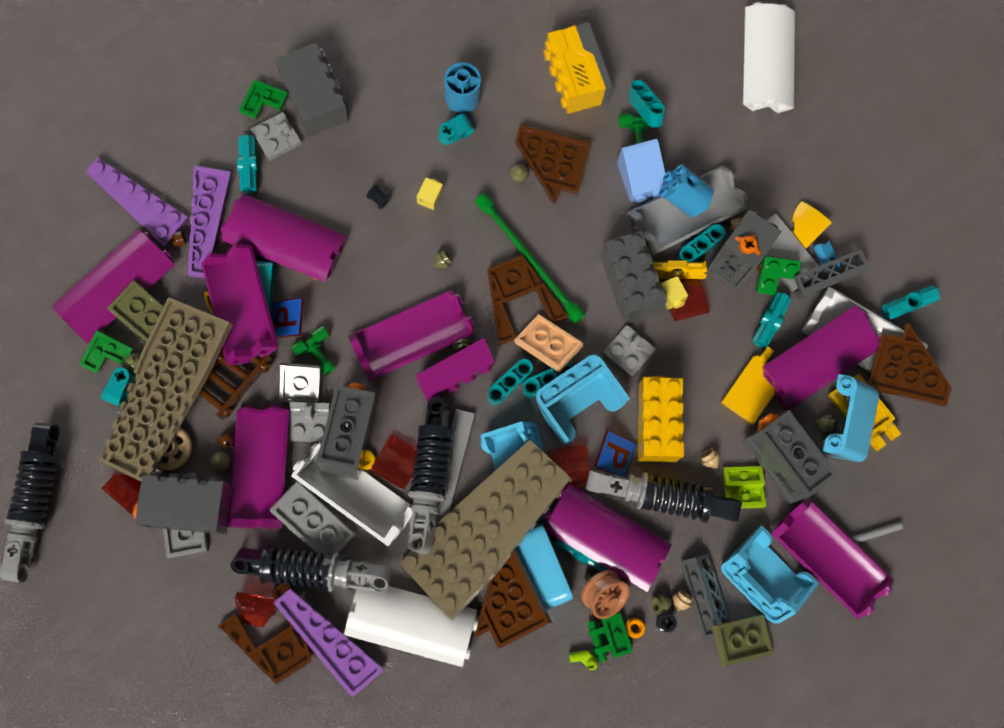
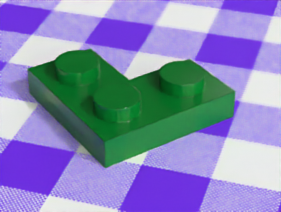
(260, 95)
(772, 269)
(102, 347)

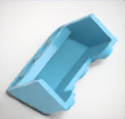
(575, 392)

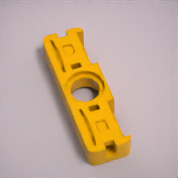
(689, 270)

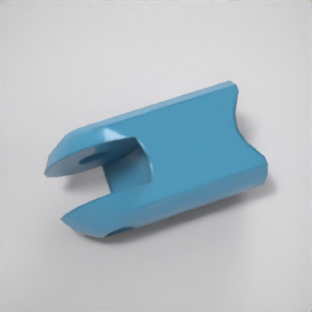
(825, 253)

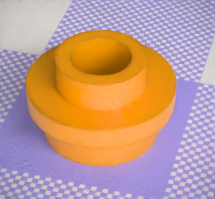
(641, 627)

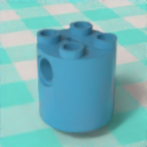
(462, 87)
(686, 191)

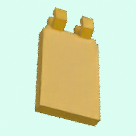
(751, 390)
(883, 418)

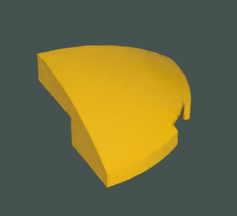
(808, 223)

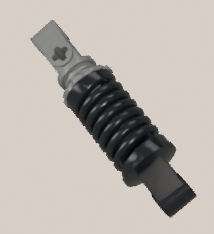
(429, 474)
(668, 494)
(28, 500)
(310, 569)

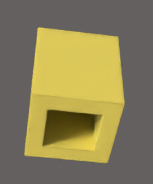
(430, 193)
(674, 293)

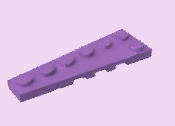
(208, 205)
(148, 210)
(339, 654)

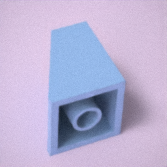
(641, 170)

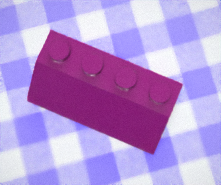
(455, 370)

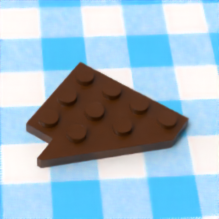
(554, 159)
(908, 370)
(511, 604)

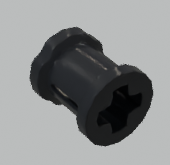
(378, 196)
(673, 622)

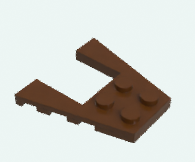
(512, 281)
(278, 656)

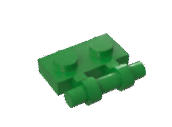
(616, 636)

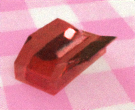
(123, 490)
(255, 609)

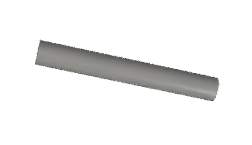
(877, 532)

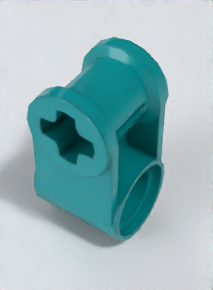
(455, 129)
(116, 388)

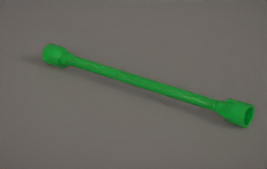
(486, 205)

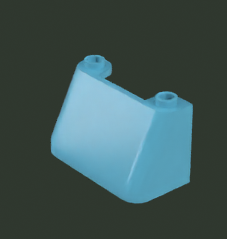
(859, 422)
(508, 440)
(544, 568)
(767, 579)

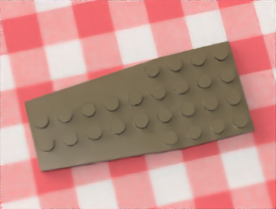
(165, 386)
(486, 528)

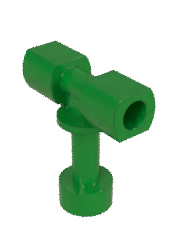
(636, 124)
(312, 346)

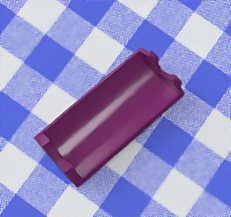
(284, 237)
(240, 299)
(87, 301)
(411, 334)
(821, 357)
(258, 466)
(607, 537)
(833, 557)

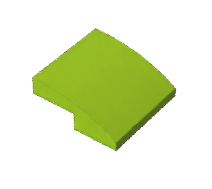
(745, 485)

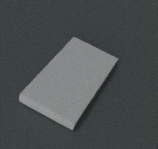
(789, 247)
(311, 520)
(184, 542)

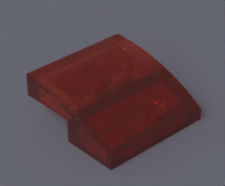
(695, 304)
(395, 462)
(573, 462)

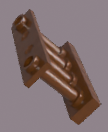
(226, 409)

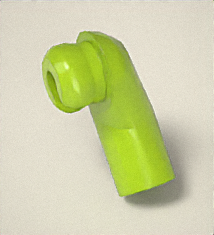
(585, 657)

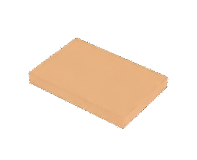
(548, 343)

